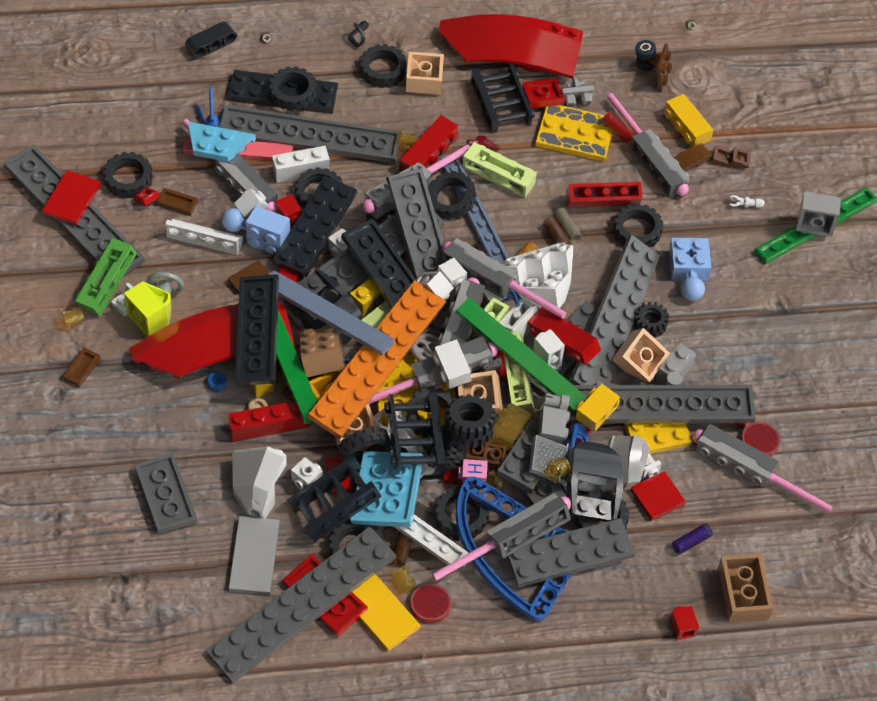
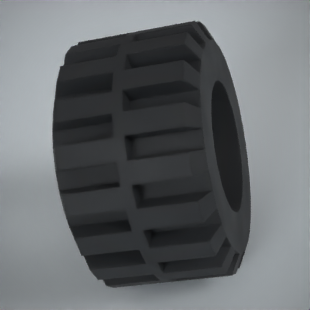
(467, 432)

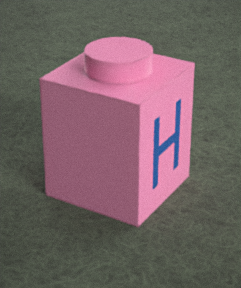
(473, 468)

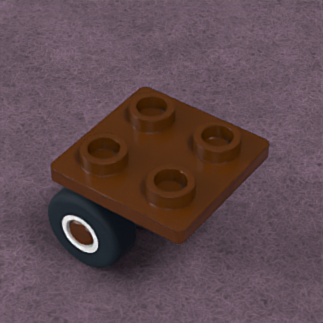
(649, 59)

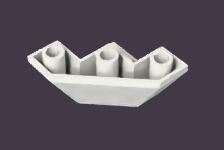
(544, 272)
(255, 478)

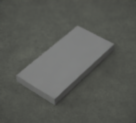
(254, 555)

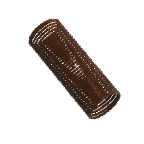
(558, 232)
(403, 553)

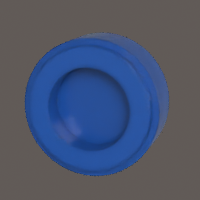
(217, 381)

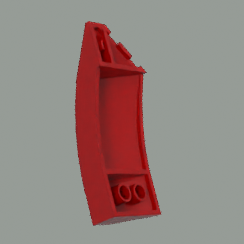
(514, 41)
(195, 341)

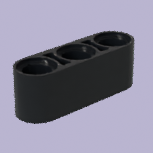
(211, 39)

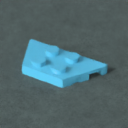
(218, 142)

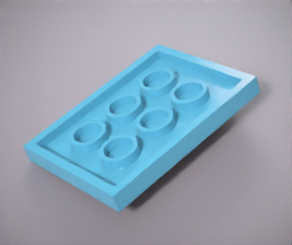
(397, 490)

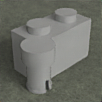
(676, 366)
(554, 417)

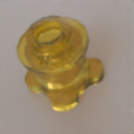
(406, 140)
(72, 317)
(557, 468)
(495, 480)
(403, 579)

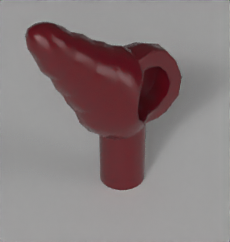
(482, 140)

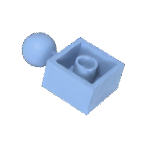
(263, 227)
(691, 264)

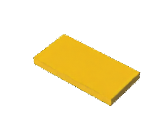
(385, 614)

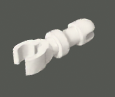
(757, 203)

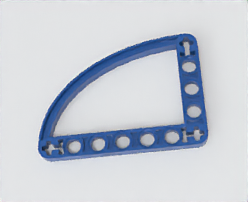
(480, 564)

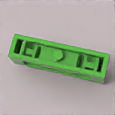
(105, 277)

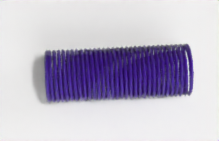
(690, 535)

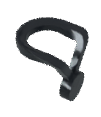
(359, 28)

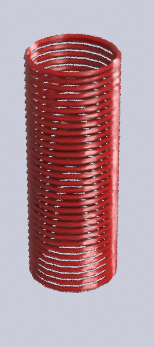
(618, 127)

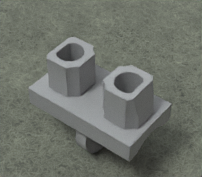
(577, 90)

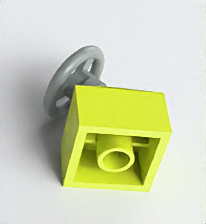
(151, 305)

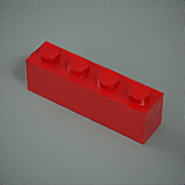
(431, 144)
(603, 194)
(577, 342)
(265, 421)

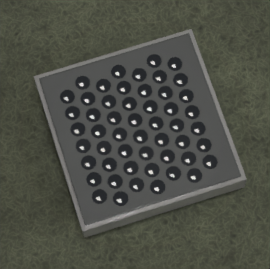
(542, 452)

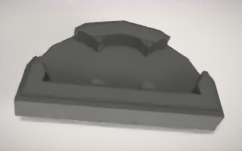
(439, 320)

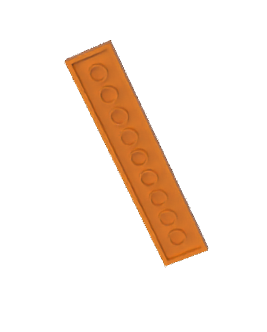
(370, 370)

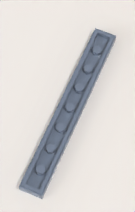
(479, 219)
(334, 315)

